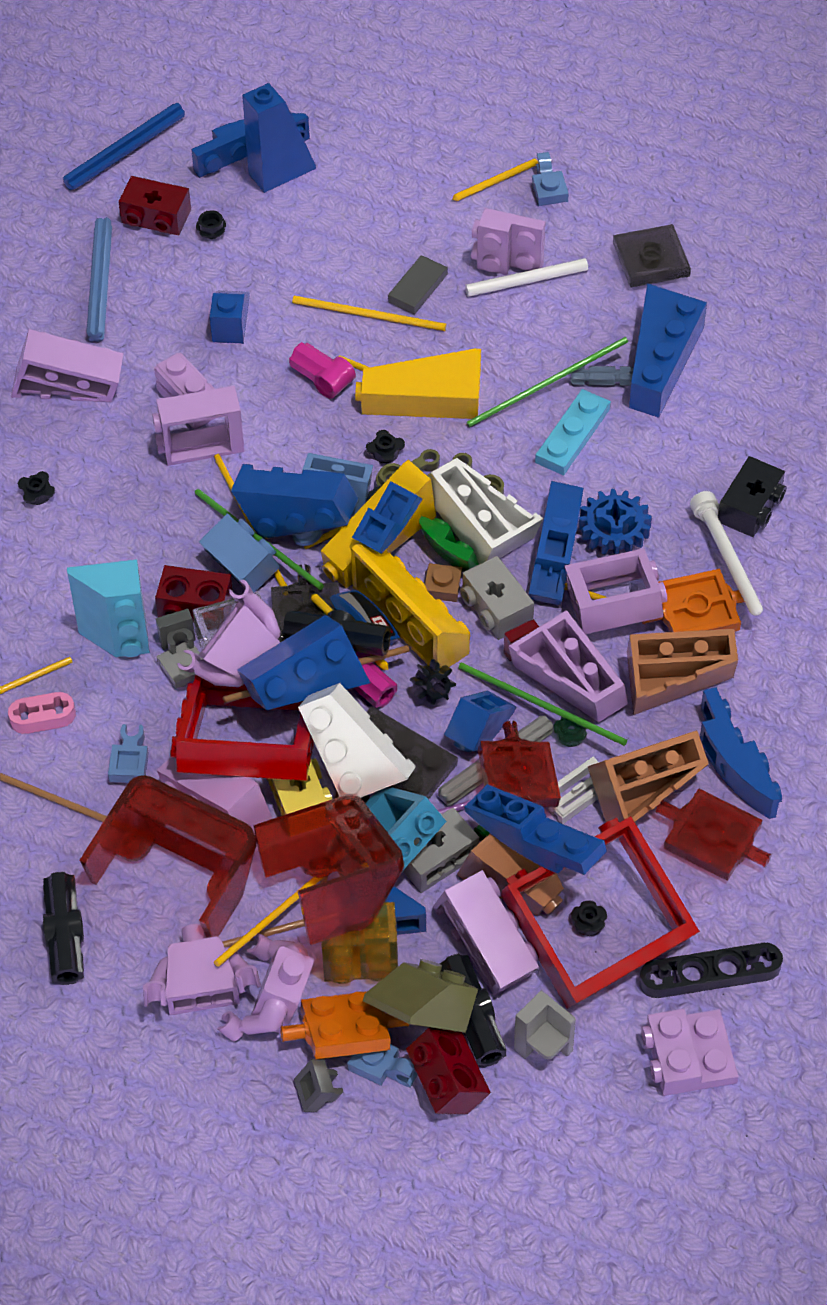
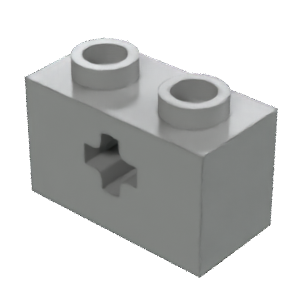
(496, 597)
(442, 853)

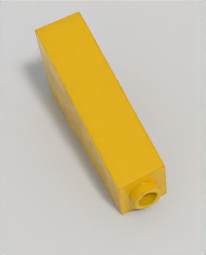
(424, 387)
(337, 552)

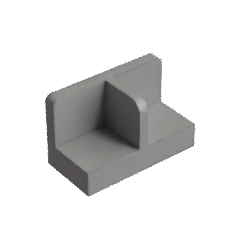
(544, 1028)

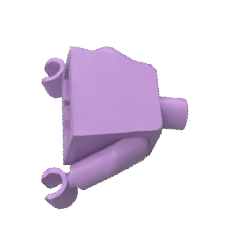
(240, 639)
(193, 980)
(279, 990)

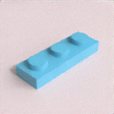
(572, 432)

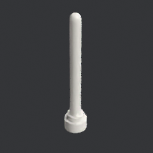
(706, 509)

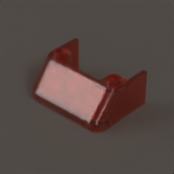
(184, 825)
(327, 839)

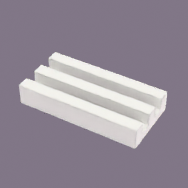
(580, 803)

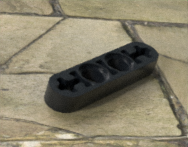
(709, 963)

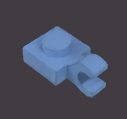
(548, 185)
(383, 1064)

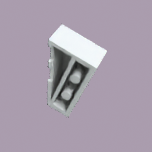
(481, 513)

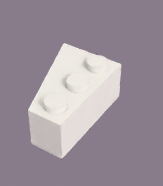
(351, 745)

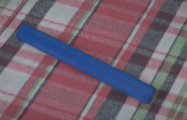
(123, 146)

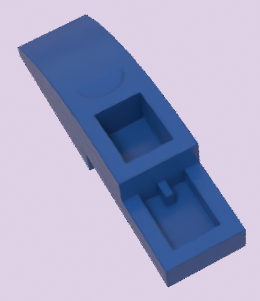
(230, 145)
(555, 543)
(737, 762)
(528, 832)

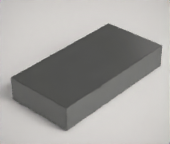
(417, 284)

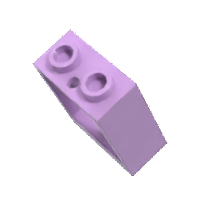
(203, 442)
(617, 609)

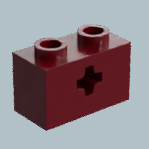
(155, 205)

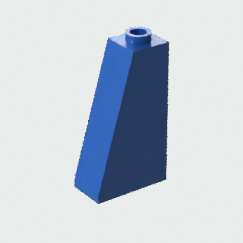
(273, 140)

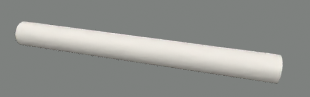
(526, 277)

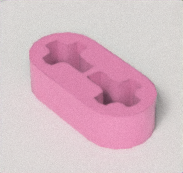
(41, 712)

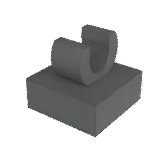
(175, 630)
(316, 1086)

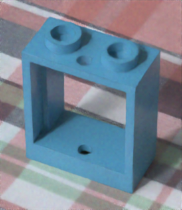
(406, 818)

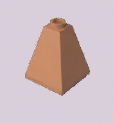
(501, 863)

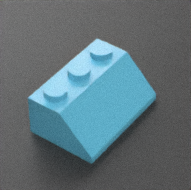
(110, 606)

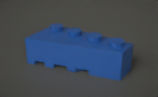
(665, 342)

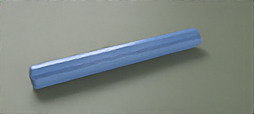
(99, 280)

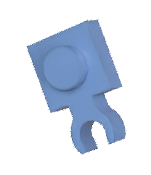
(128, 759)

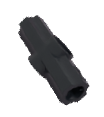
(363, 636)
(63, 928)
(482, 1031)

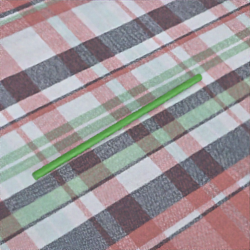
(546, 382)
(278, 554)
(543, 704)

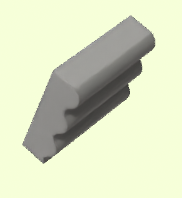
(169, 665)

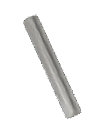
(472, 776)

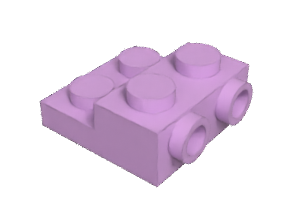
(508, 242)
(689, 1051)

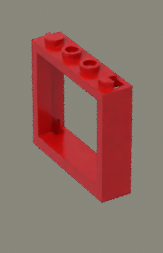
(235, 757)
(657, 883)

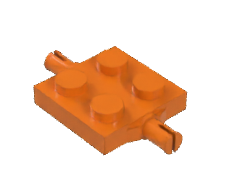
(700, 603)
(342, 1026)

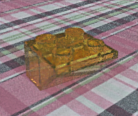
(363, 953)

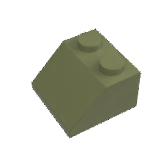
(425, 996)

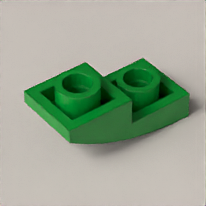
(443, 542)

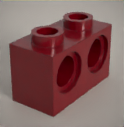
(193, 588)
(448, 1071)

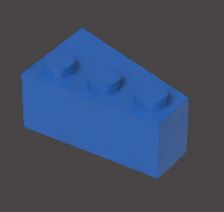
(293, 502)
(304, 665)

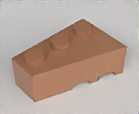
(678, 664)
(646, 776)

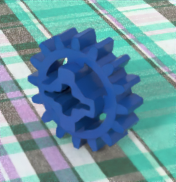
(629, 516)

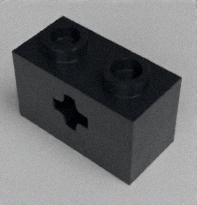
(752, 496)

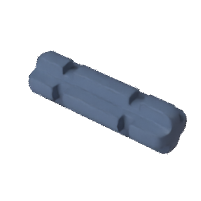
(602, 375)

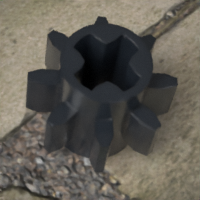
(425, 675)

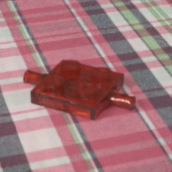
(520, 767)
(713, 834)

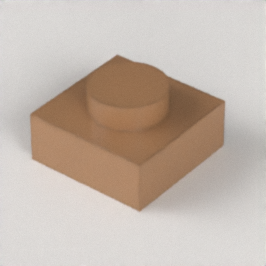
(443, 581)

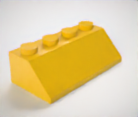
(409, 606)

